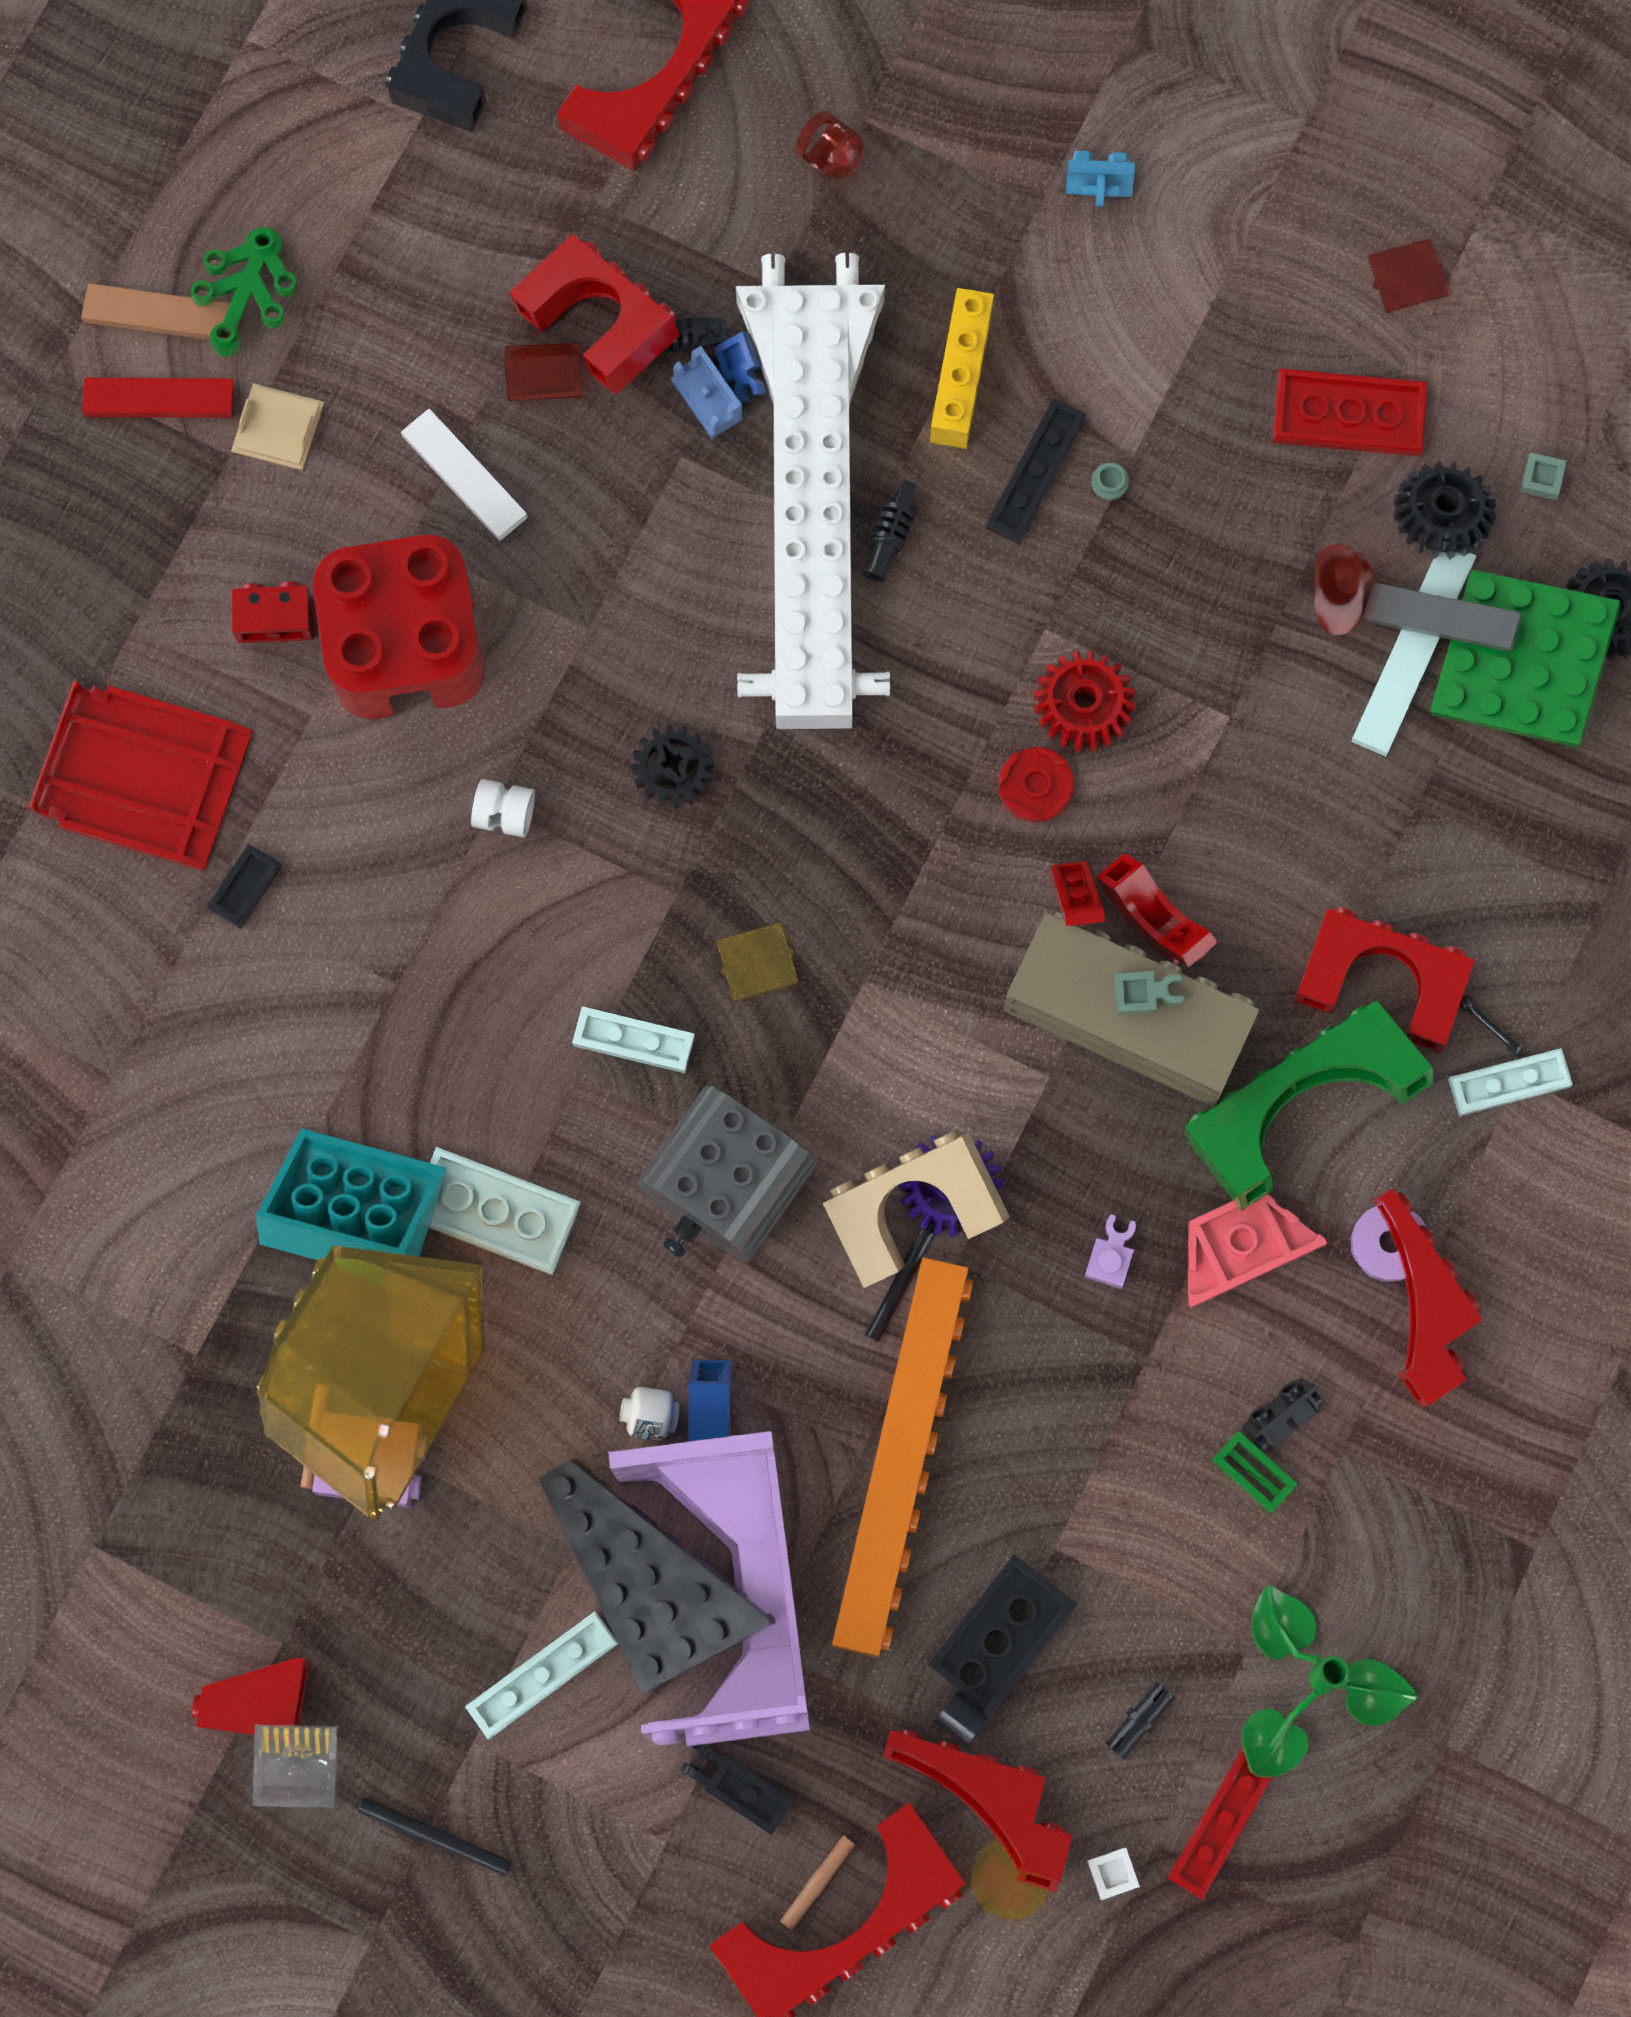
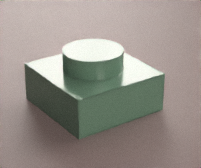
(1543, 476)

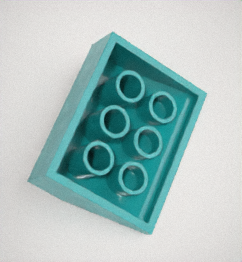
(348, 1198)

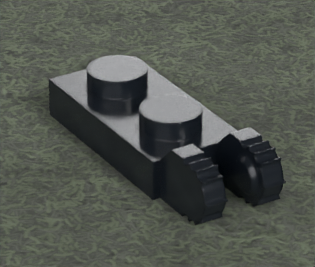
(741, 1790)

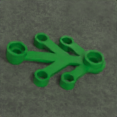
(245, 283)

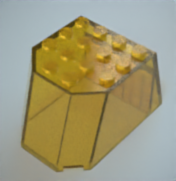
(372, 1368)

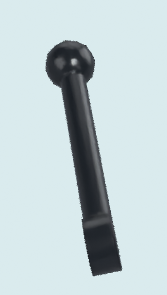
(1467, 1005)

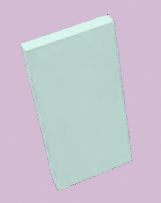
(502, 1213)

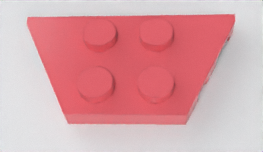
(1238, 1246)

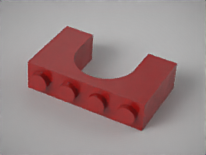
(580, 272)
(1438, 972)

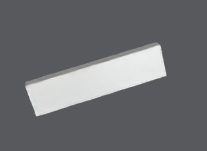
(464, 474)

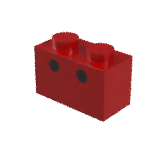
(272, 613)

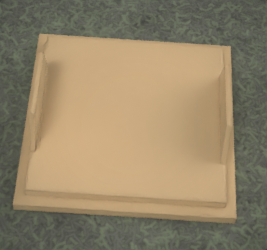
(277, 426)

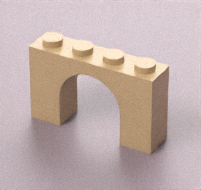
(951, 1167)

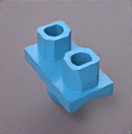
(1100, 178)

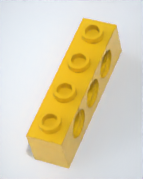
(961, 368)

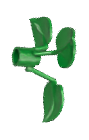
(1373, 1697)

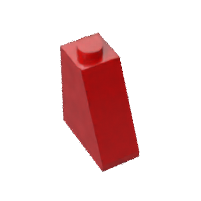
(256, 1697)

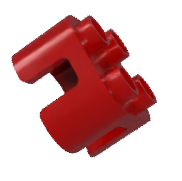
(398, 624)

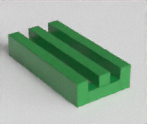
(1266, 1462)

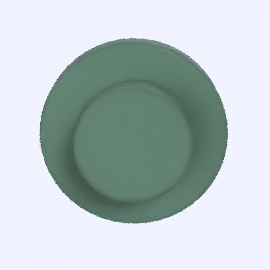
(1110, 481)

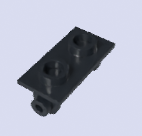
(1295, 1401)

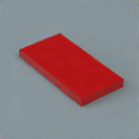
(1350, 412)

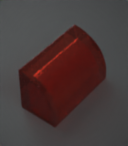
(543, 371)

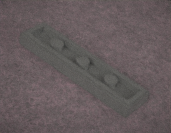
(1443, 617)

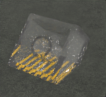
(295, 1766)

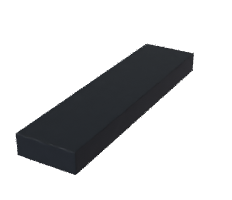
(1036, 471)

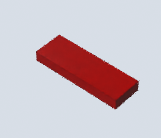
(1077, 893)

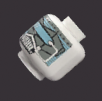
(650, 1413)

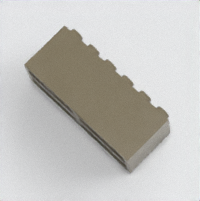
(1070, 992)

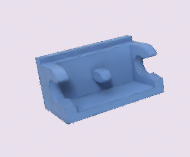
(707, 393)

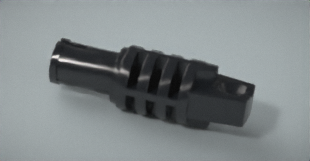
(698, 332)
(891, 530)

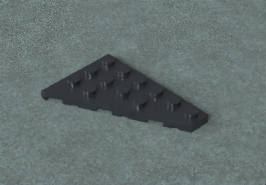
(653, 1592)

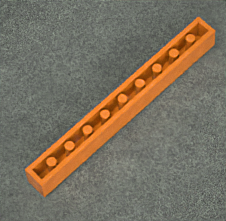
(900, 1458)

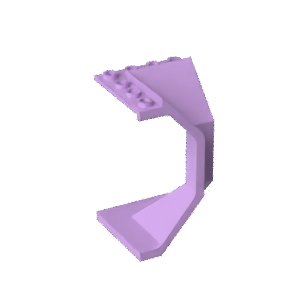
(737, 1496)

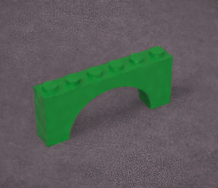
(1360, 1049)

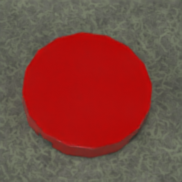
(1036, 784)

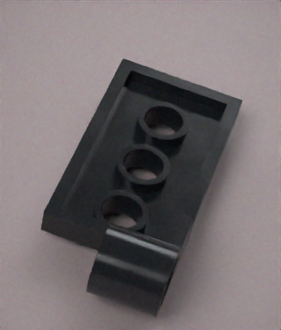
(976, 1703)

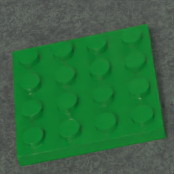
(1550, 675)

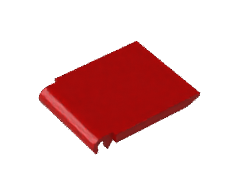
(140, 773)

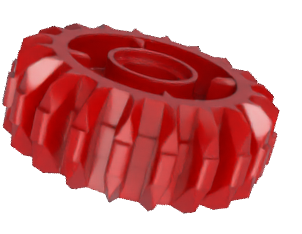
(1084, 678)

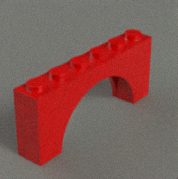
(629, 120)
(780, 1978)

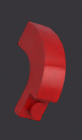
(1152, 914)

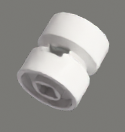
(503, 808)

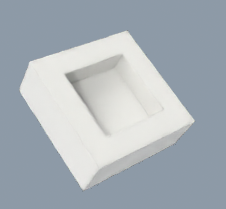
(1113, 1873)

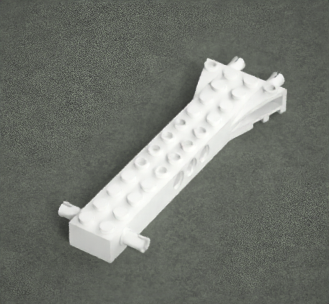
(811, 360)

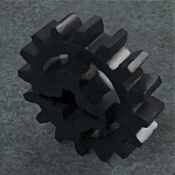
(660, 774)

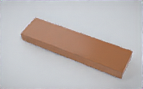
(151, 312)

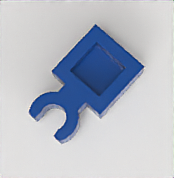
(738, 362)

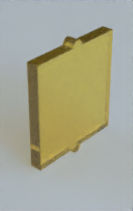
(757, 962)

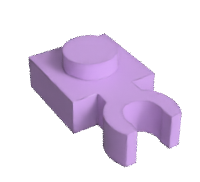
(1109, 1258)

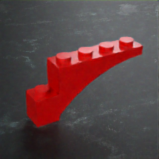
(1436, 1304)
(1000, 1797)

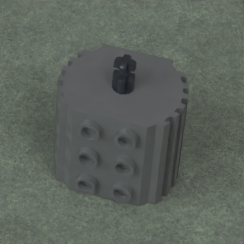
(725, 1176)

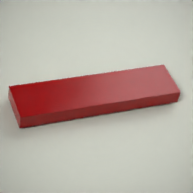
(158, 397)
(1218, 1828)

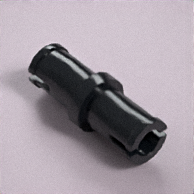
(1140, 1720)

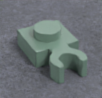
(1139, 992)

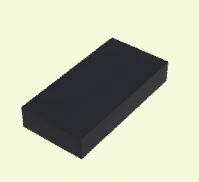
(244, 886)

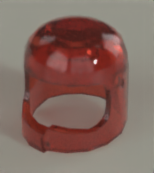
(836, 151)

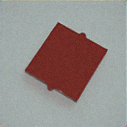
(1407, 275)

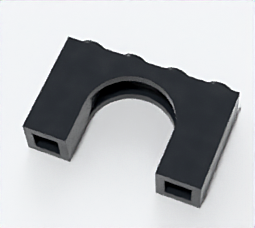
(425, 86)

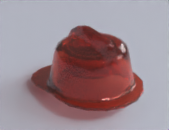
(1340, 588)

